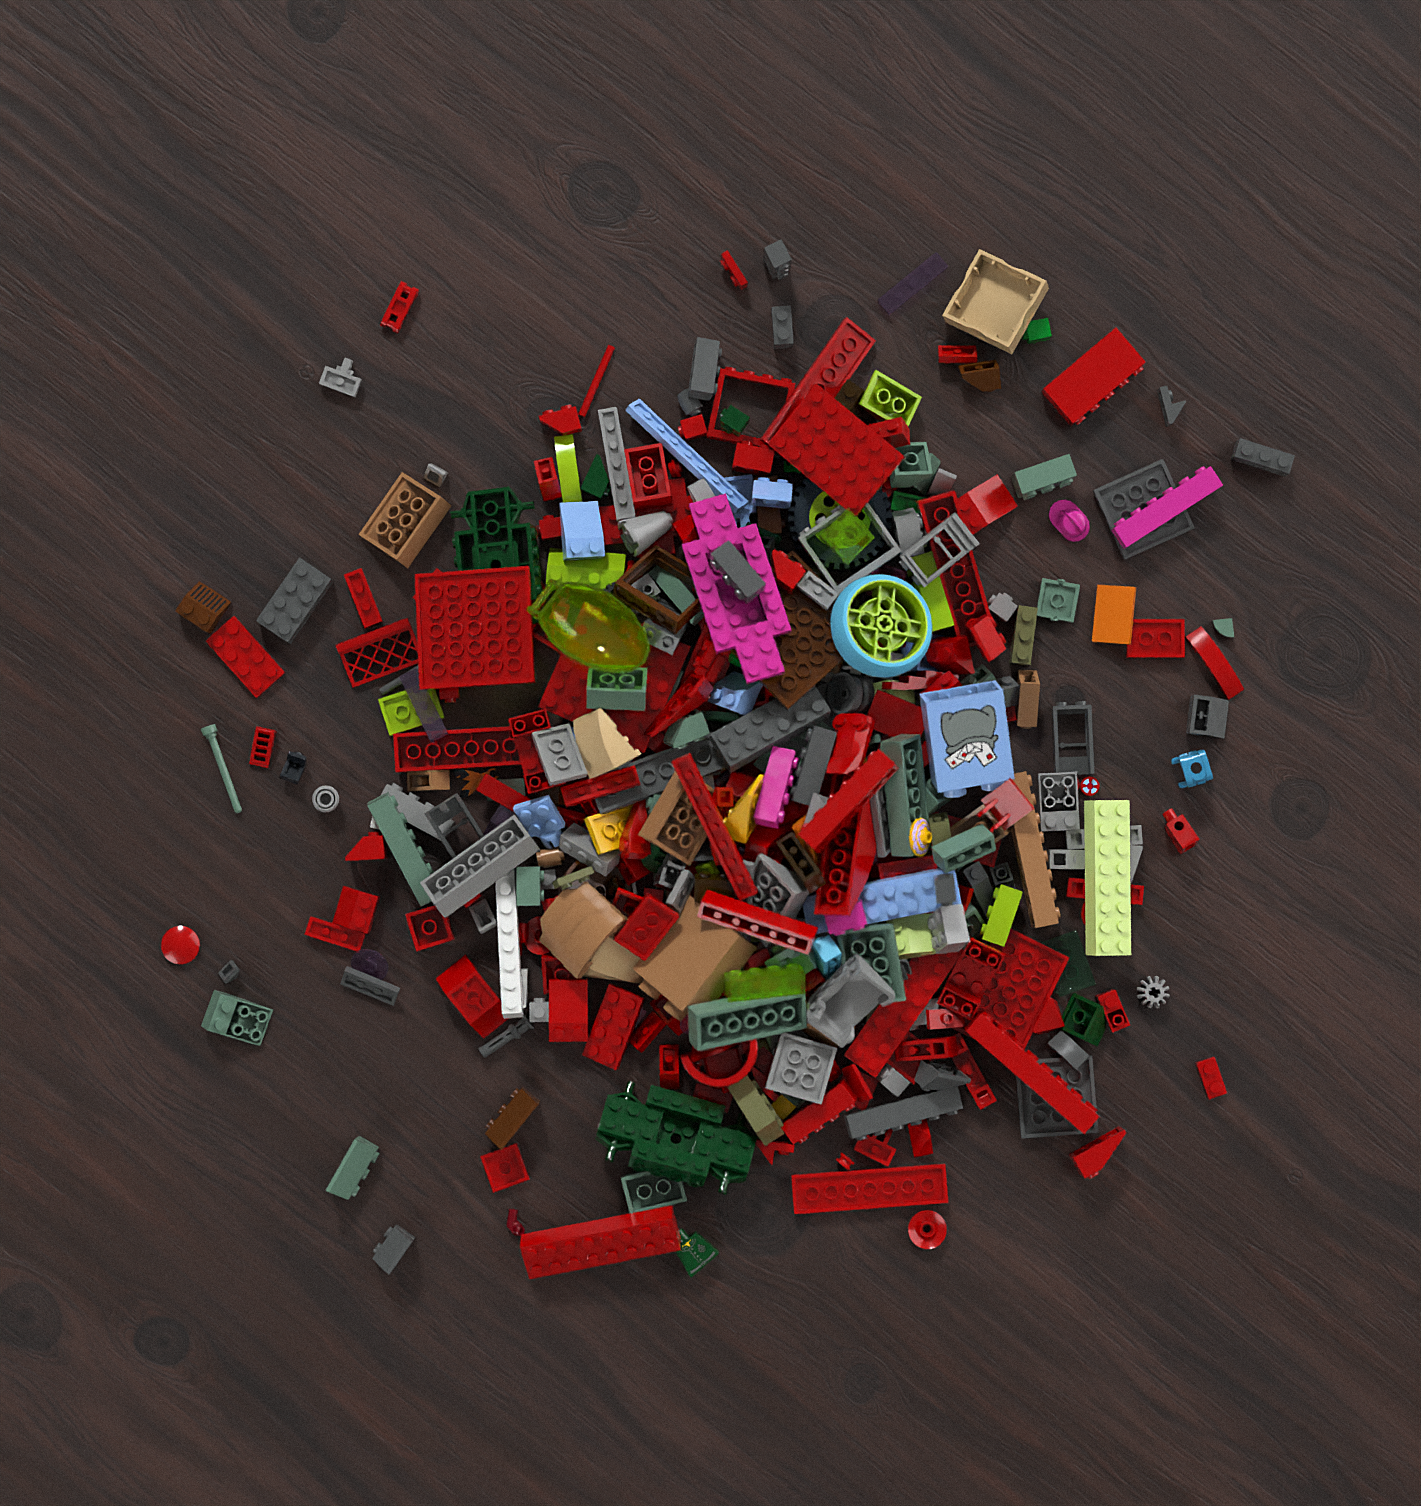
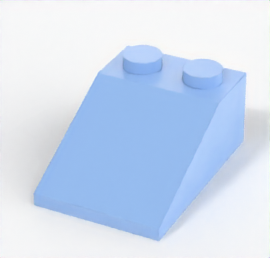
(772, 494)
(581, 531)

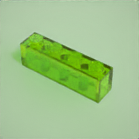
(764, 983)

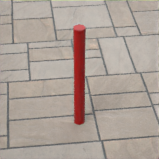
(596, 381)

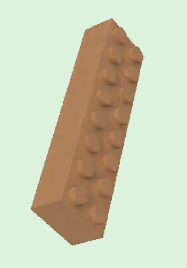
(1032, 862)

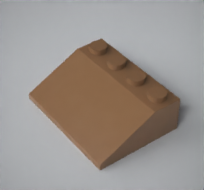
(405, 519)
(675, 824)

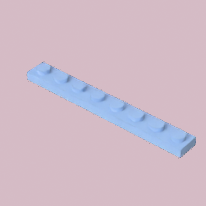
(685, 454)

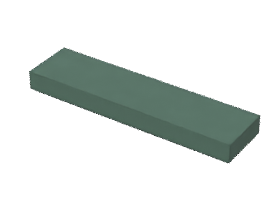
(676, 591)

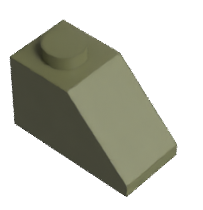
(939, 827)

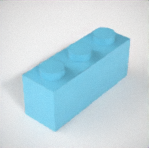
(826, 956)

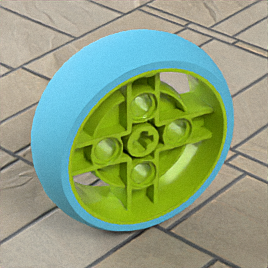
(914, 630)

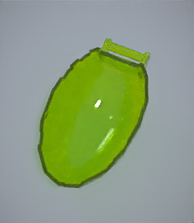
(592, 627)

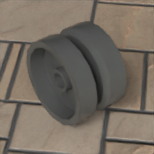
(849, 693)

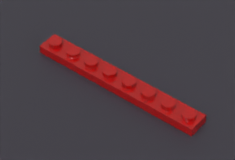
(714, 826)

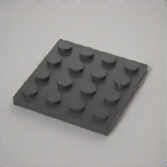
(1134, 491)
(1038, 1117)

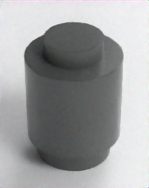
(690, 405)

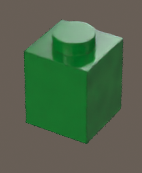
(1037, 331)

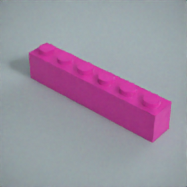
(1166, 507)

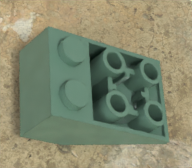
(236, 1018)

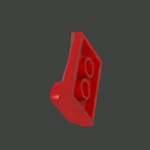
(851, 742)

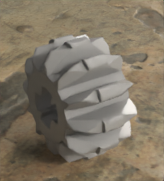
(1150, 998)

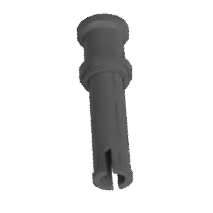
(515, 1031)

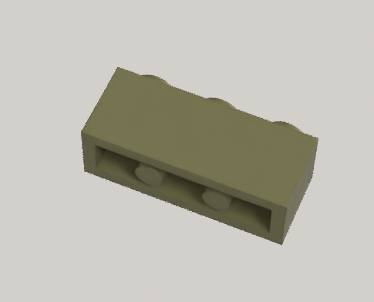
(1023, 635)

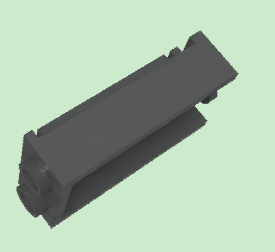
(661, 637)
(1084, 764)
(446, 811)

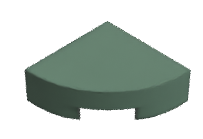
(1224, 627)

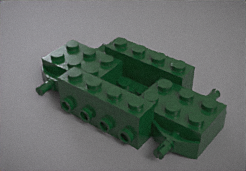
(496, 535)
(703, 1145)

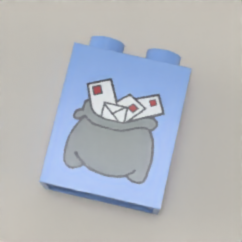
(967, 738)

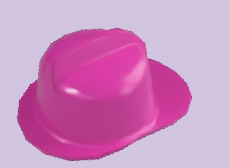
(1069, 520)

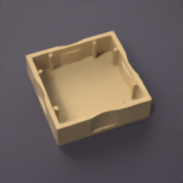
(995, 301)

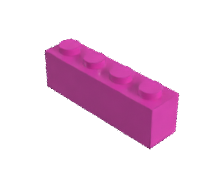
(775, 787)

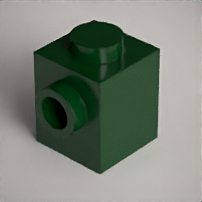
(733, 420)

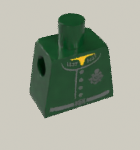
(695, 1251)

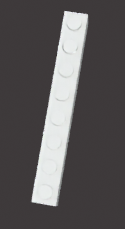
(509, 946)

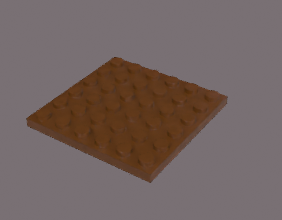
(805, 651)

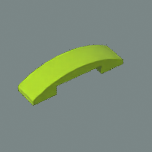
(567, 468)

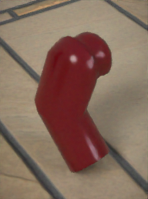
(513, 1224)

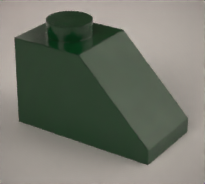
(596, 481)

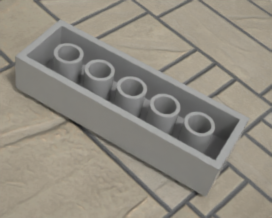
(479, 866)

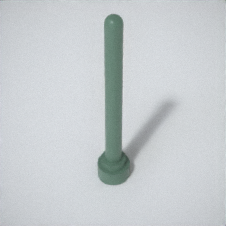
(210, 734)

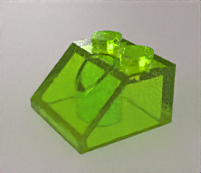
(847, 536)

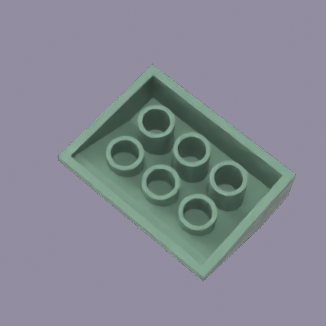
(879, 949)

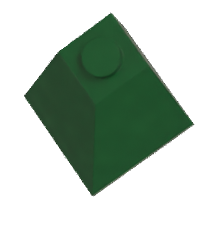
(1084, 1019)

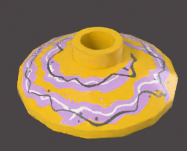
(920, 837)

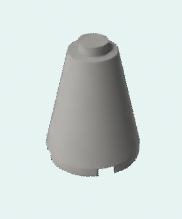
(644, 530)

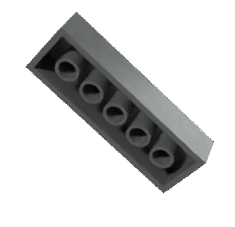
(767, 727)

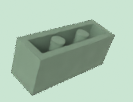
(963, 848)

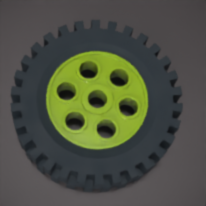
(808, 504)

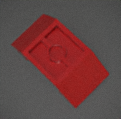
(522, 730)
(970, 978)
(472, 996)

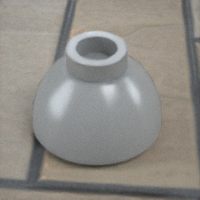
(325, 799)

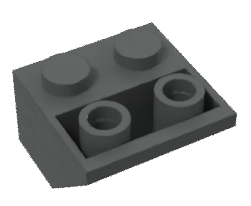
(1207, 716)

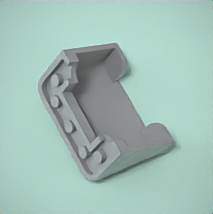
(847, 1000)

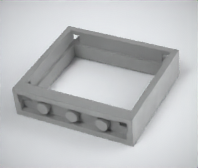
(823, 522)

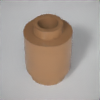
(550, 857)

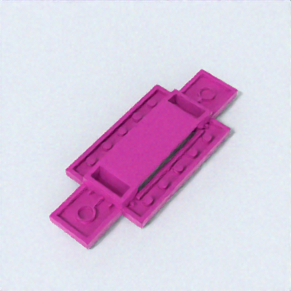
(729, 619)

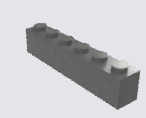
(902, 1112)

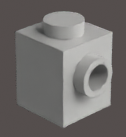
(1002, 606)
(539, 1010)
(892, 1080)

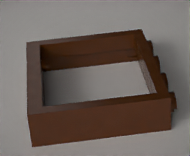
(645, 604)

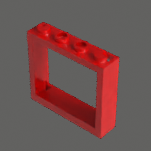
(746, 376)

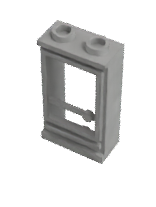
(960, 535)

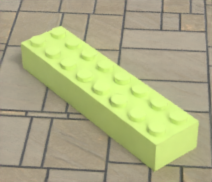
(1107, 877)

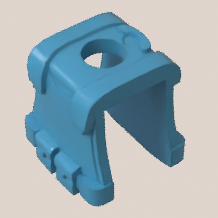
(1186, 761)

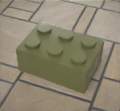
(757, 1109)

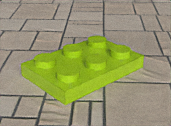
(400, 712)

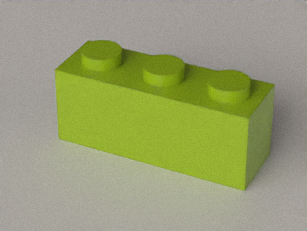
(1001, 915)

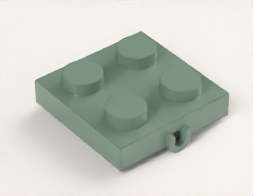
(1057, 600)

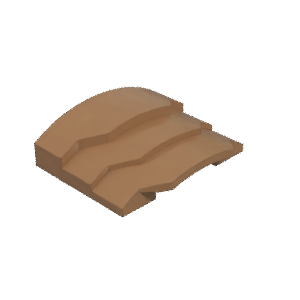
(578, 926)

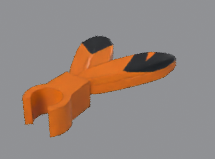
(471, 776)

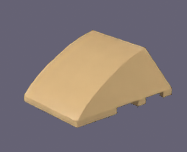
(600, 743)
(614, 963)

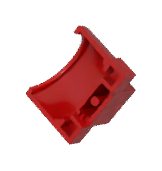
(725, 1067)

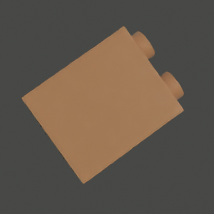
(692, 961)

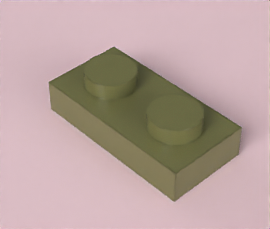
(566, 881)

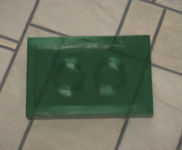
(1077, 971)

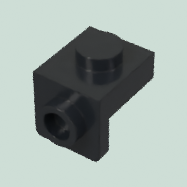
(293, 767)

